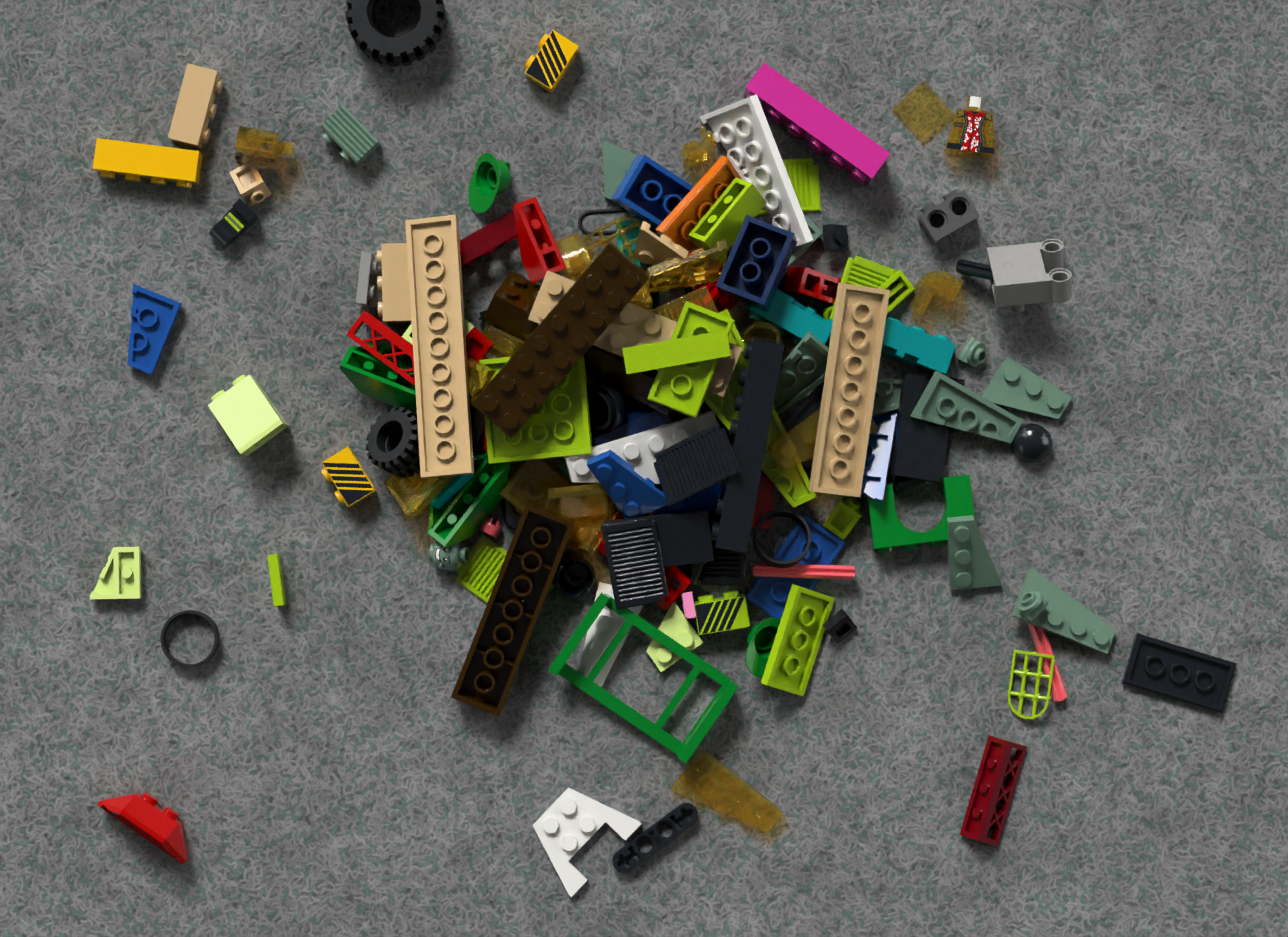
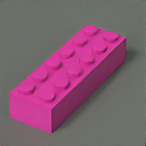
(817, 125)

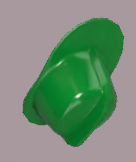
(488, 180)
(760, 642)

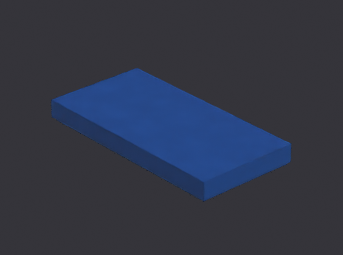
(772, 592)

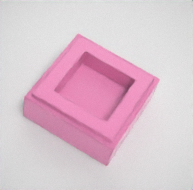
(688, 605)

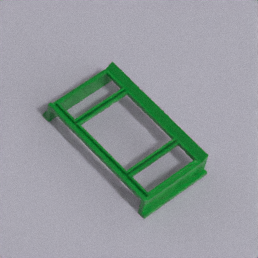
(682, 749)

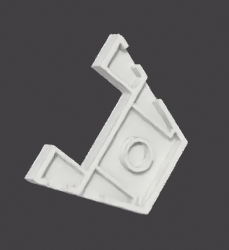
(570, 825)

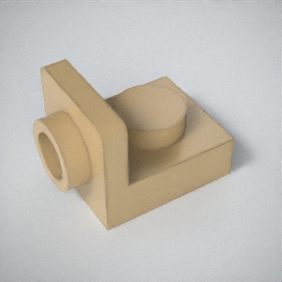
(250, 183)

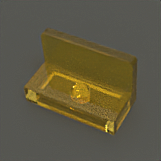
(581, 500)

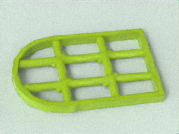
(1038, 675)

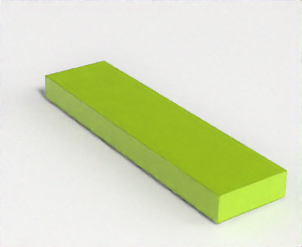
(676, 352)

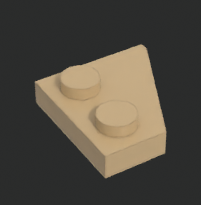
(654, 249)

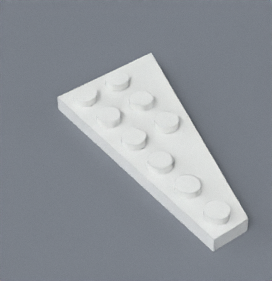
(757, 160)
(640, 448)

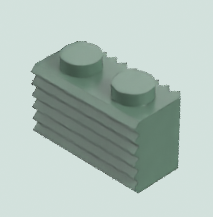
(349, 135)

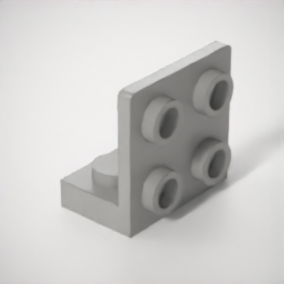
(367, 282)

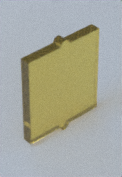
(923, 111)

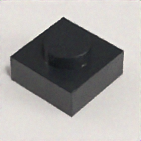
(835, 238)
(839, 626)

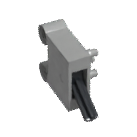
(1020, 274)

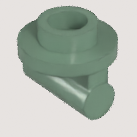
(973, 353)
(1032, 604)

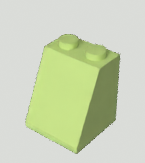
(247, 414)

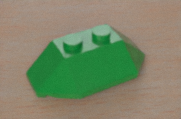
(377, 379)
(470, 505)

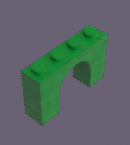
(888, 531)

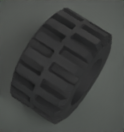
(395, 442)

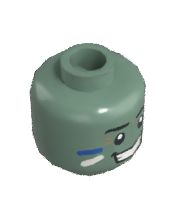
(448, 558)

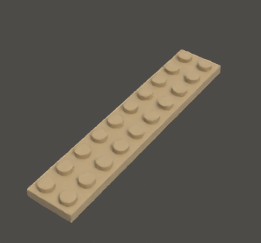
(439, 347)

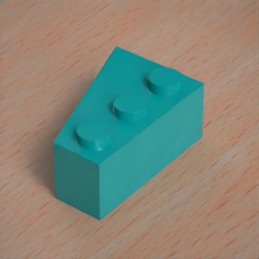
(792, 318)
(916, 346)

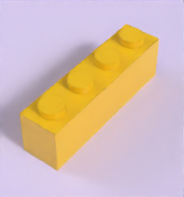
(148, 162)

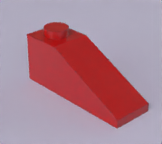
(536, 241)
(811, 285)

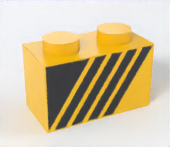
(551, 61)
(348, 477)

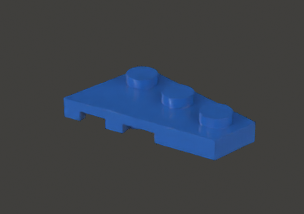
(625, 487)

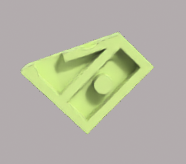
(120, 576)
(679, 629)

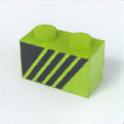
(721, 613)

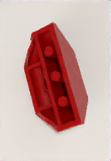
(150, 821)

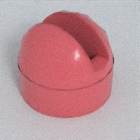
(490, 529)

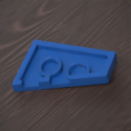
(150, 327)

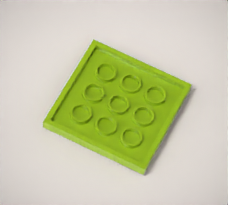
(554, 430)

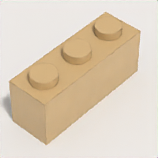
(195, 106)
(394, 283)

